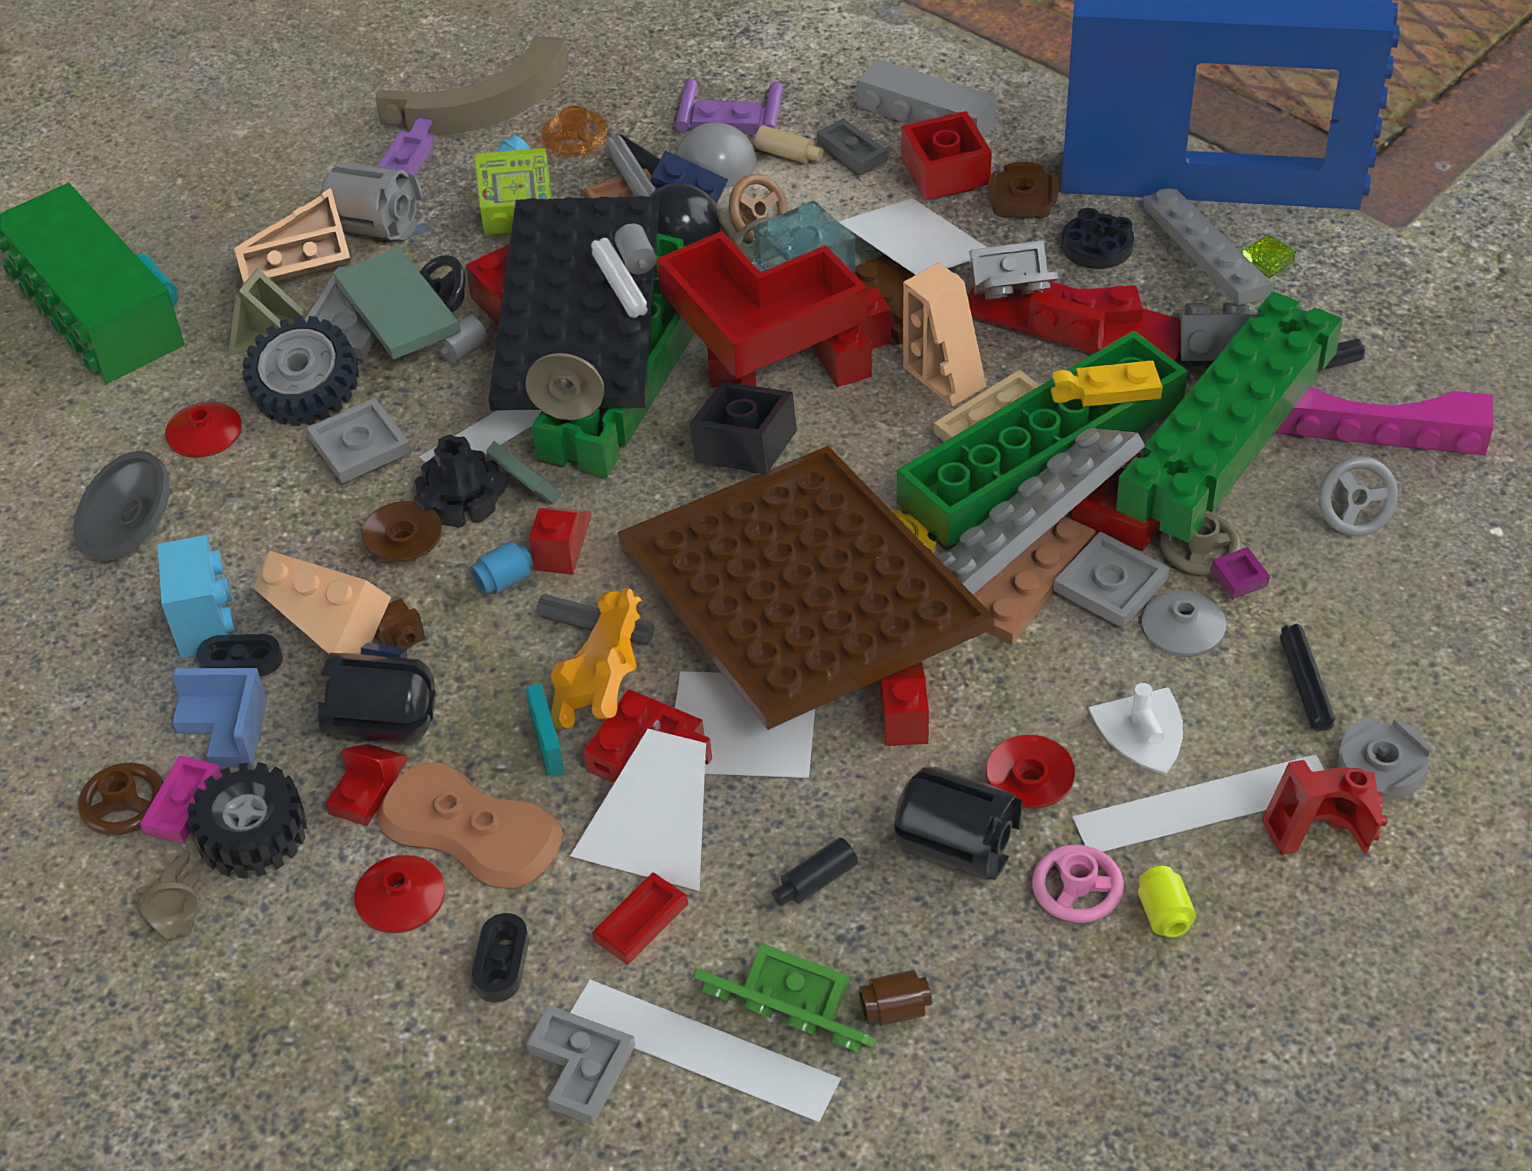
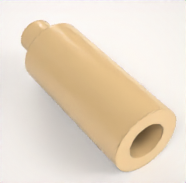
(787, 145)

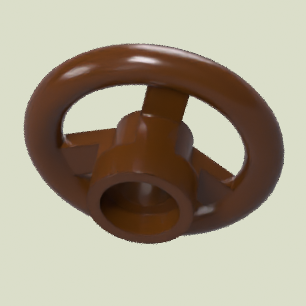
(118, 794)

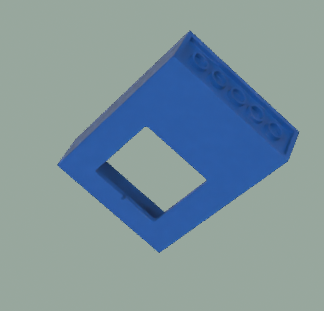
(1136, 88)

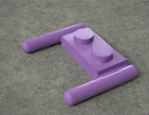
(743, 115)

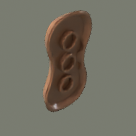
(492, 837)

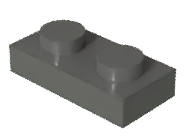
(852, 146)

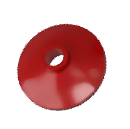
(203, 429)
(1035, 759)
(401, 907)

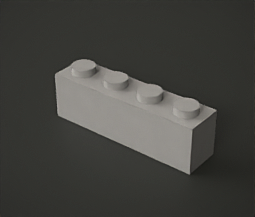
(920, 97)

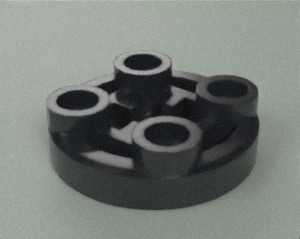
(1097, 239)

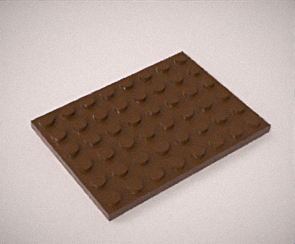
(803, 585)

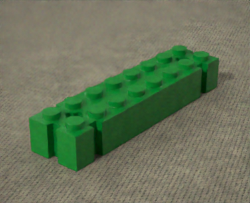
(1228, 416)
(597, 438)

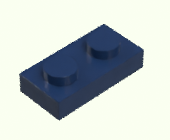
(678, 170)

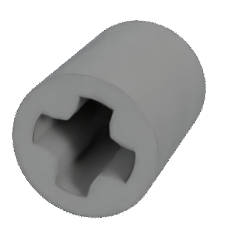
(635, 249)
(464, 342)

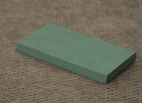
(396, 303)

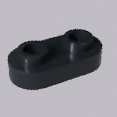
(241, 651)
(498, 960)

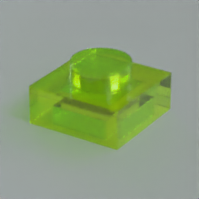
(1270, 255)

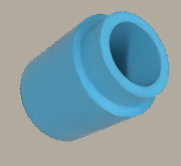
(501, 568)

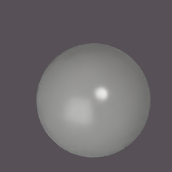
(720, 150)

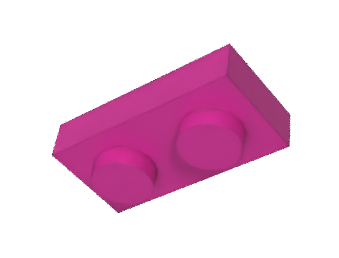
(169, 809)

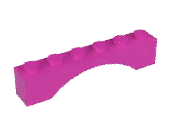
(1446, 423)

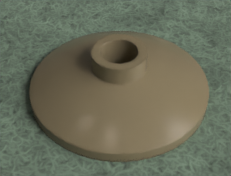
(560, 397)

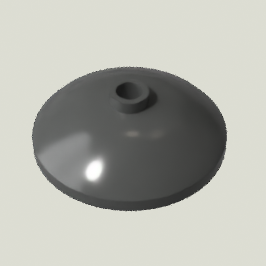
(122, 506)

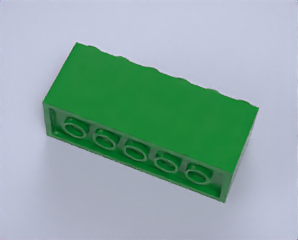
(88, 283)

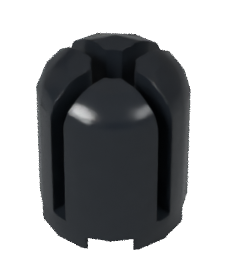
(377, 698)
(957, 821)

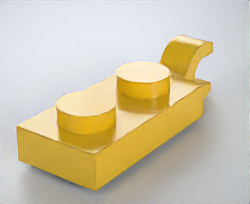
(1108, 384)

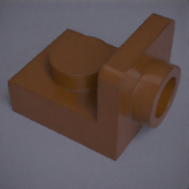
(400, 626)

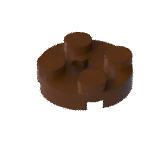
(1034, 202)

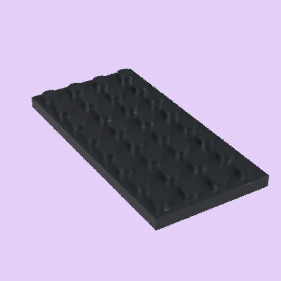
(563, 302)

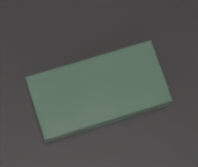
(523, 473)

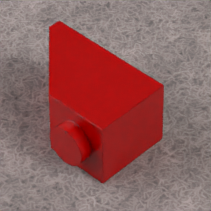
(558, 539)

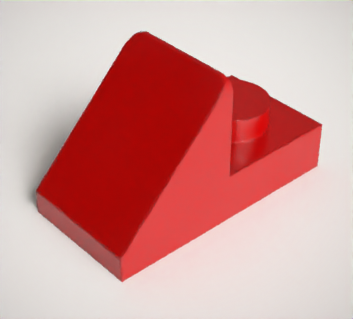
(366, 781)

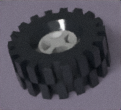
(225, 814)

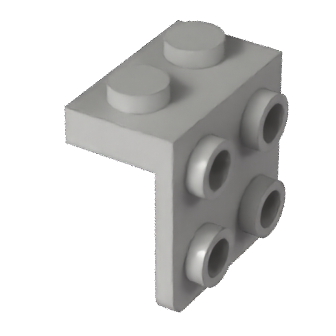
(1009, 268)

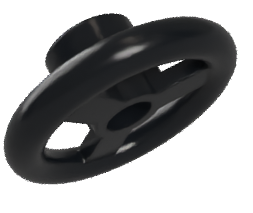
(452, 285)

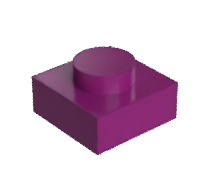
(1240, 573)

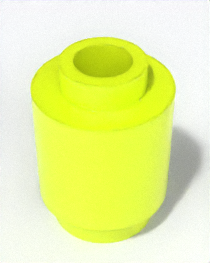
(1166, 901)

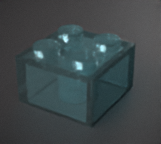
(799, 233)

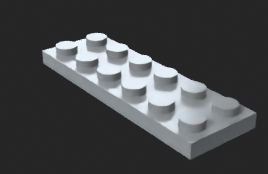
(1039, 505)

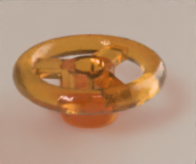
(574, 127)

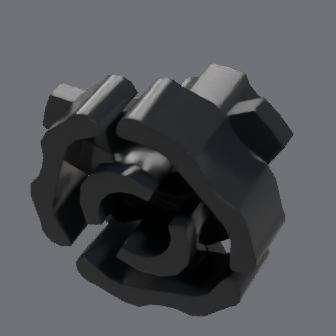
(455, 478)

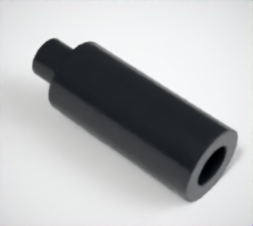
(815, 872)

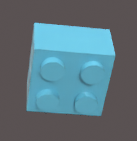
(194, 592)

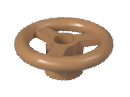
(746, 209)

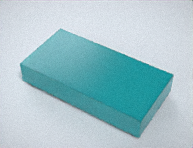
(544, 730)

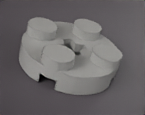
(1399, 740)

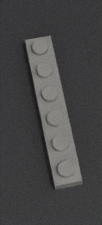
(1207, 246)

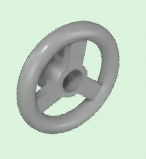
(1343, 496)

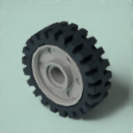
(300, 370)

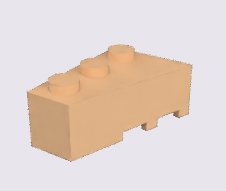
(298, 244)
(941, 335)
(325, 604)

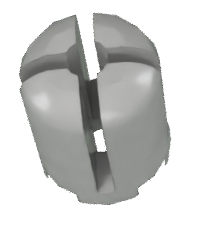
(374, 200)

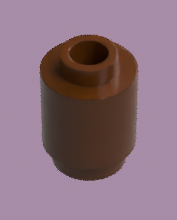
(895, 998)

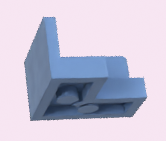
(221, 703)

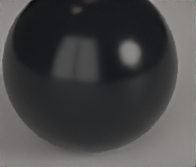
(686, 212)

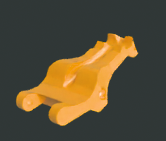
(601, 663)

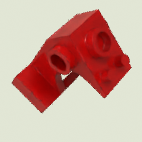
(1337, 795)

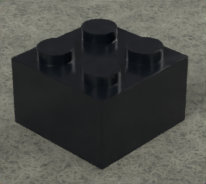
(743, 427)

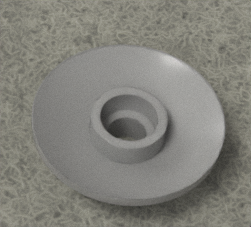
(1183, 623)

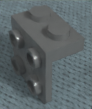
(1208, 330)

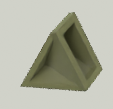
(257, 307)

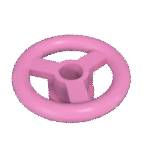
(1079, 873)

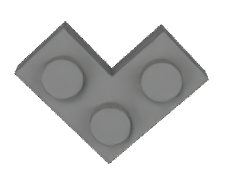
(591, 1060)

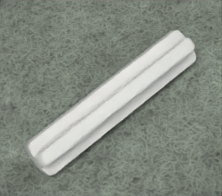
(619, 278)

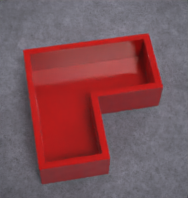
(758, 315)

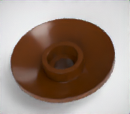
(401, 531)

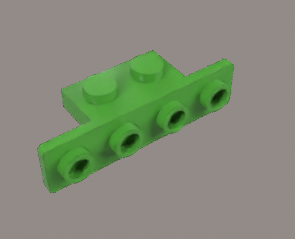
(793, 987)

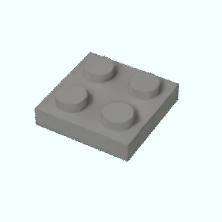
(358, 440)
(1111, 579)

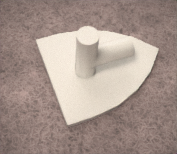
(1142, 727)

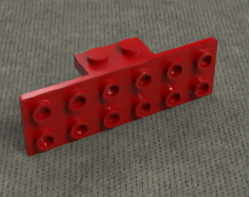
(1073, 323)

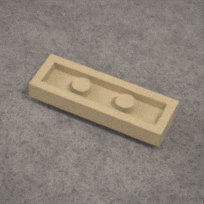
(984, 405)

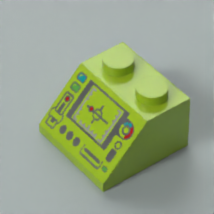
(509, 177)

